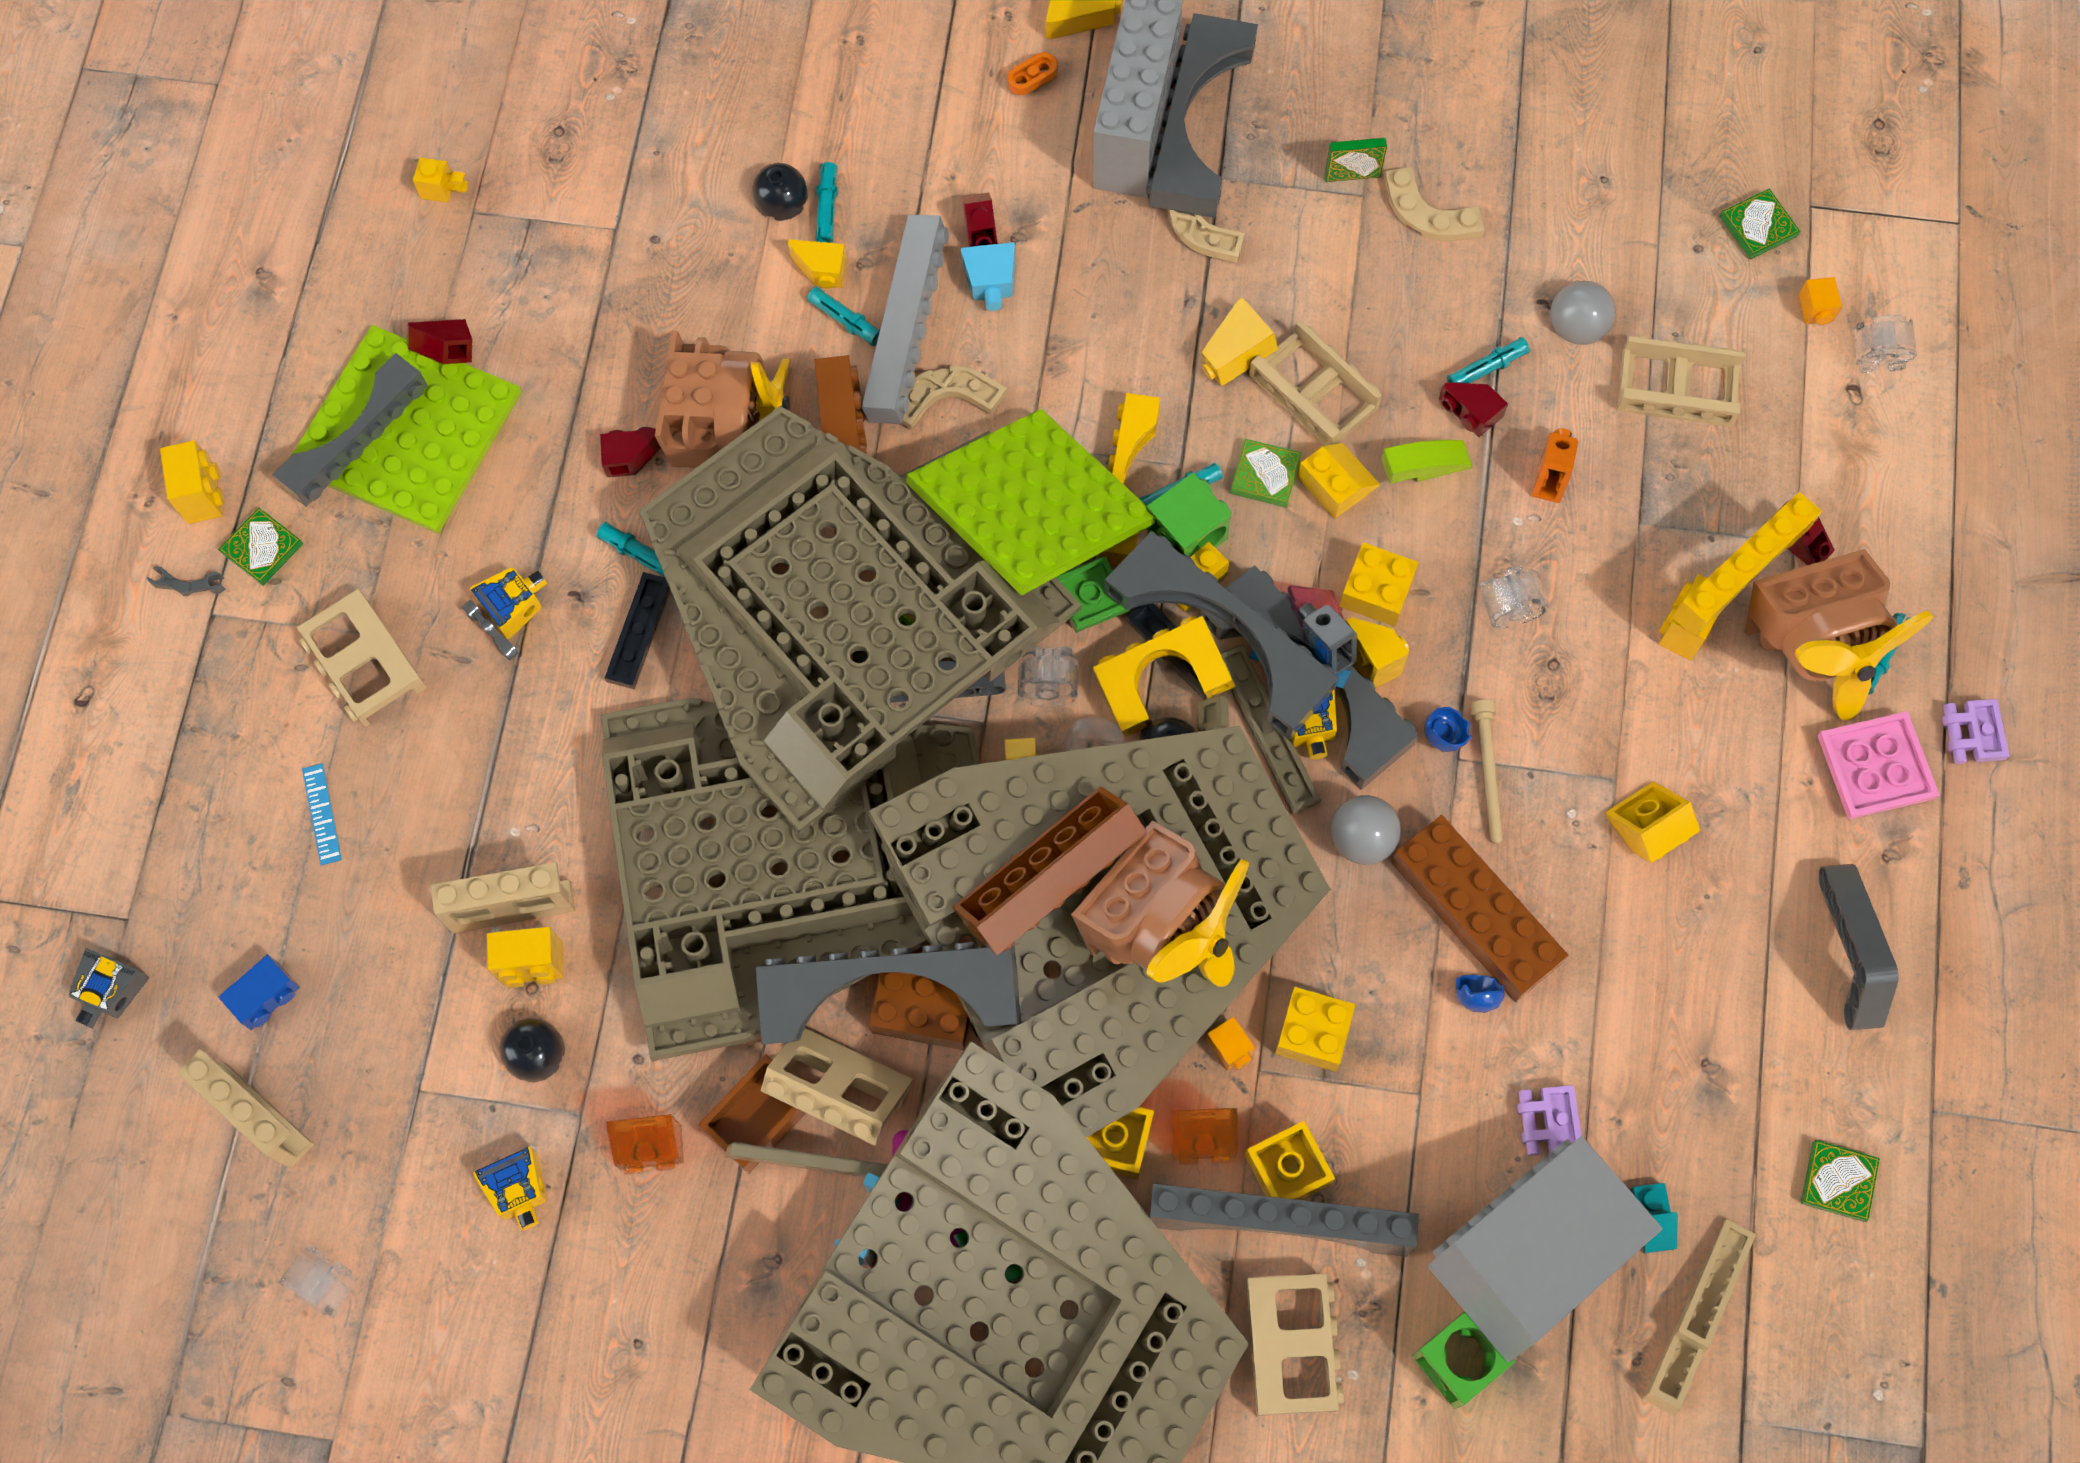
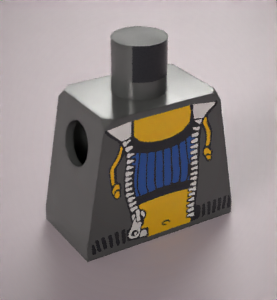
(104, 987)

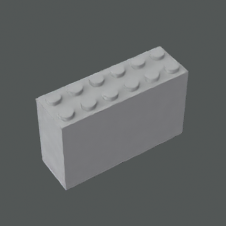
(1136, 95)
(1543, 1247)

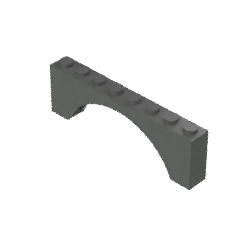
(1180, 176)
(1163, 575)
(1374, 729)
(795, 991)
(1361, 1227)

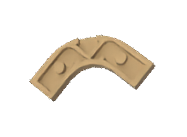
(1431, 222)
(1206, 237)
(952, 382)

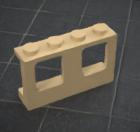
(1302, 400)
(1676, 400)
(373, 643)
(502, 898)
(841, 1069)
(245, 1109)
(1273, 1345)

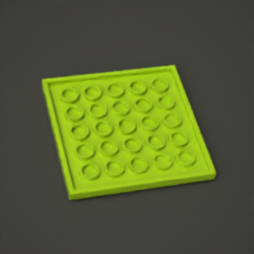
(428, 451)
(1030, 500)

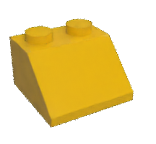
(1336, 478)
(1379, 651)
(1654, 821)

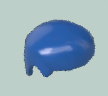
(1447, 729)
(1479, 993)

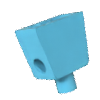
(990, 272)

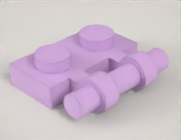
(1984, 728)
(1559, 1113)

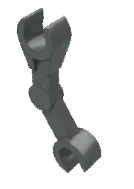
(187, 588)
(503, 644)

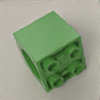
(1190, 516)
(1459, 1389)

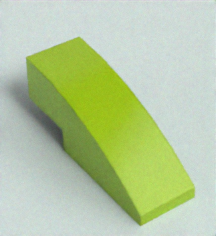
(1425, 460)

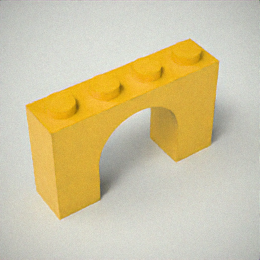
(1121, 673)

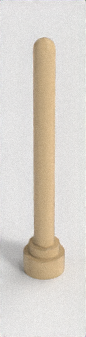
(1483, 713)

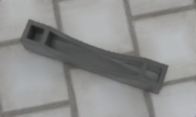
(311, 471)

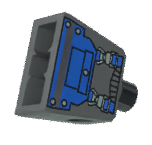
(1328, 637)

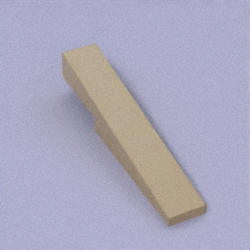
(1699, 1318)

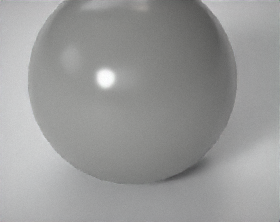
(1582, 312)
(1365, 830)

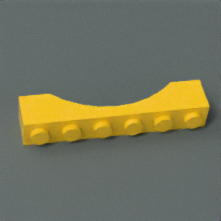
(1138, 426)
(1746, 563)

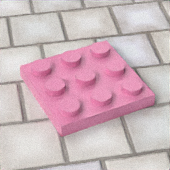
(1878, 765)

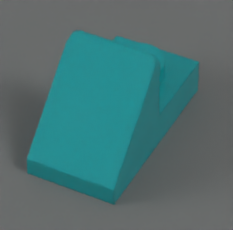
(1656, 1202)

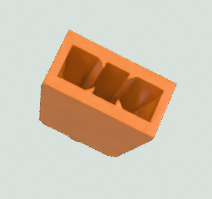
(1560, 456)

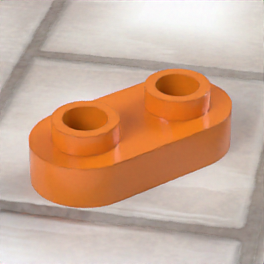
(1030, 73)

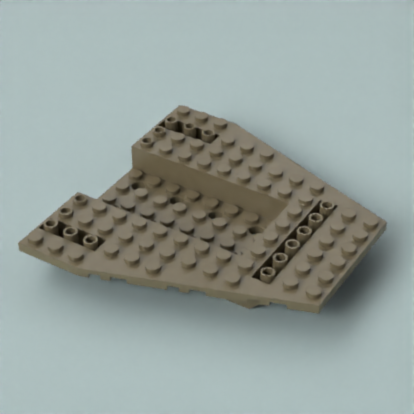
(783, 681)
(702, 943)
(1104, 1028)
(1029, 1191)

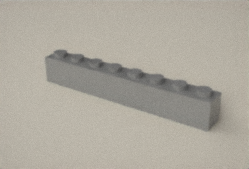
(905, 319)

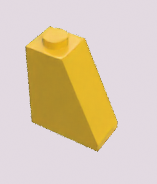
(1077, 16)
(1237, 344)

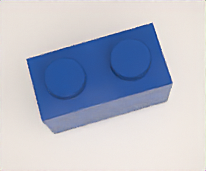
(259, 992)

